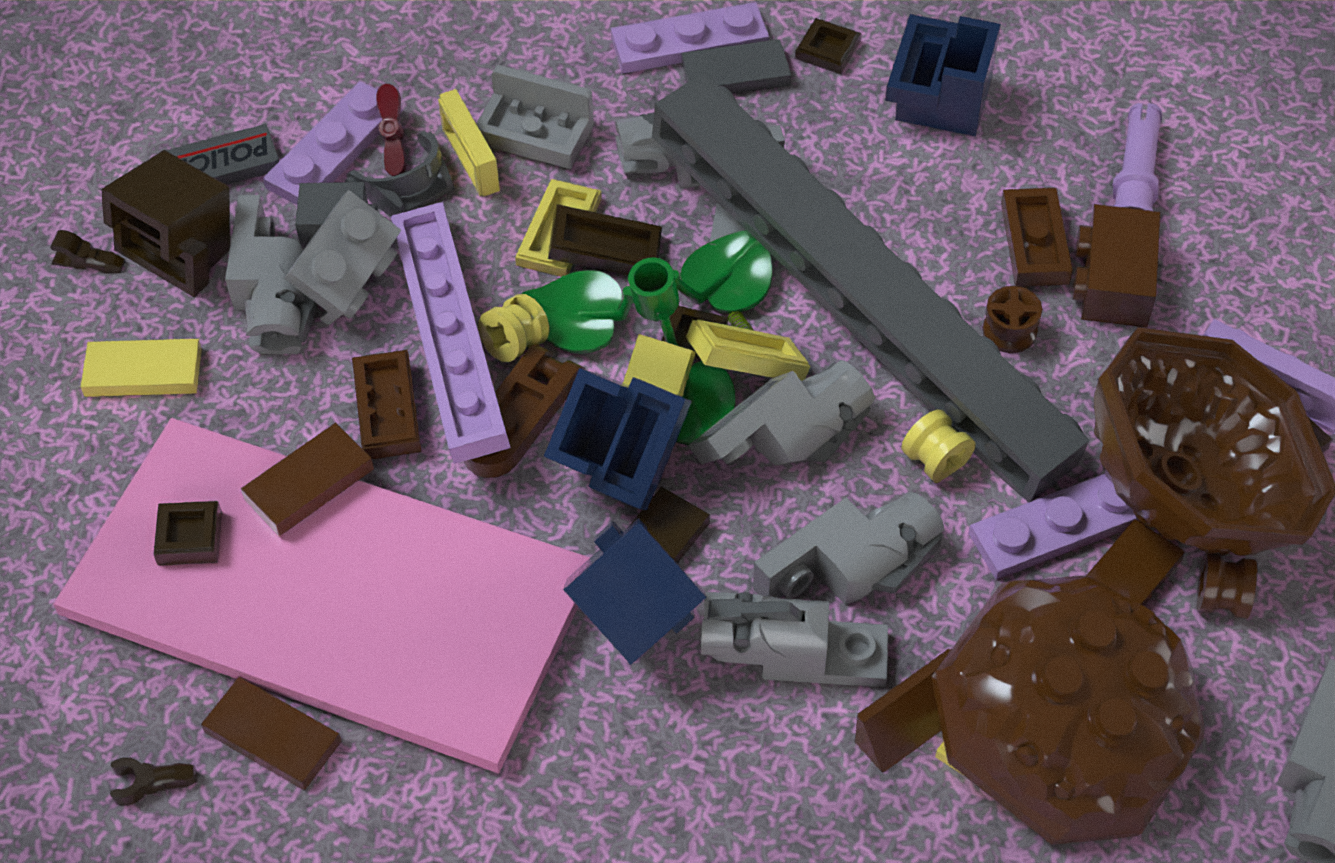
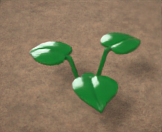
(728, 275)

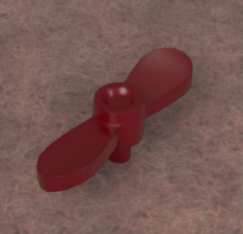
(390, 128)

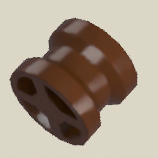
(1024, 315)
(1227, 585)

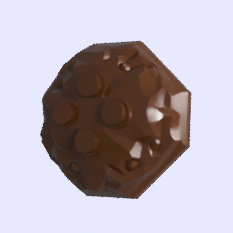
(1209, 444)
(1069, 708)

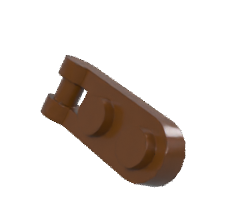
(527, 407)

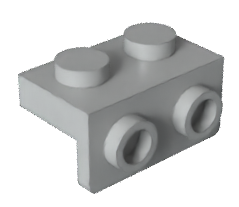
(537, 117)
(343, 256)

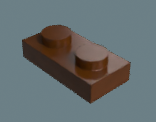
(1036, 237)

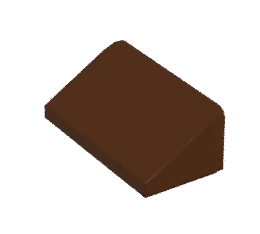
(900, 719)

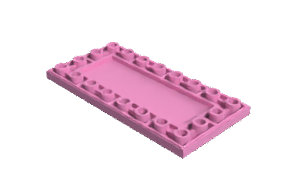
(355, 610)

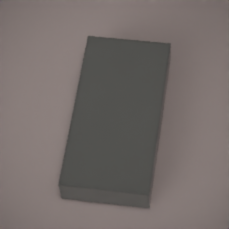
(741, 66)

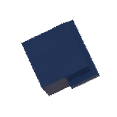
(943, 72)
(618, 435)
(633, 590)

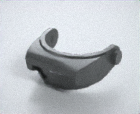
(413, 188)

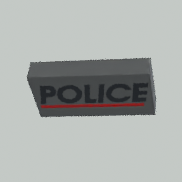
(232, 155)

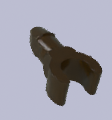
(80, 254)
(150, 779)

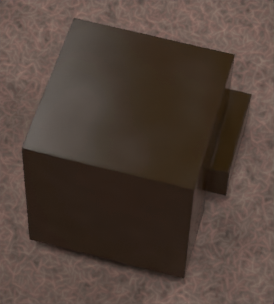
(170, 220)

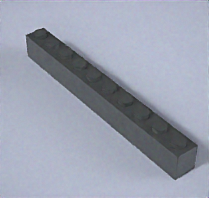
(869, 287)

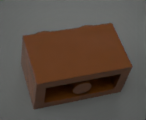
(1119, 265)

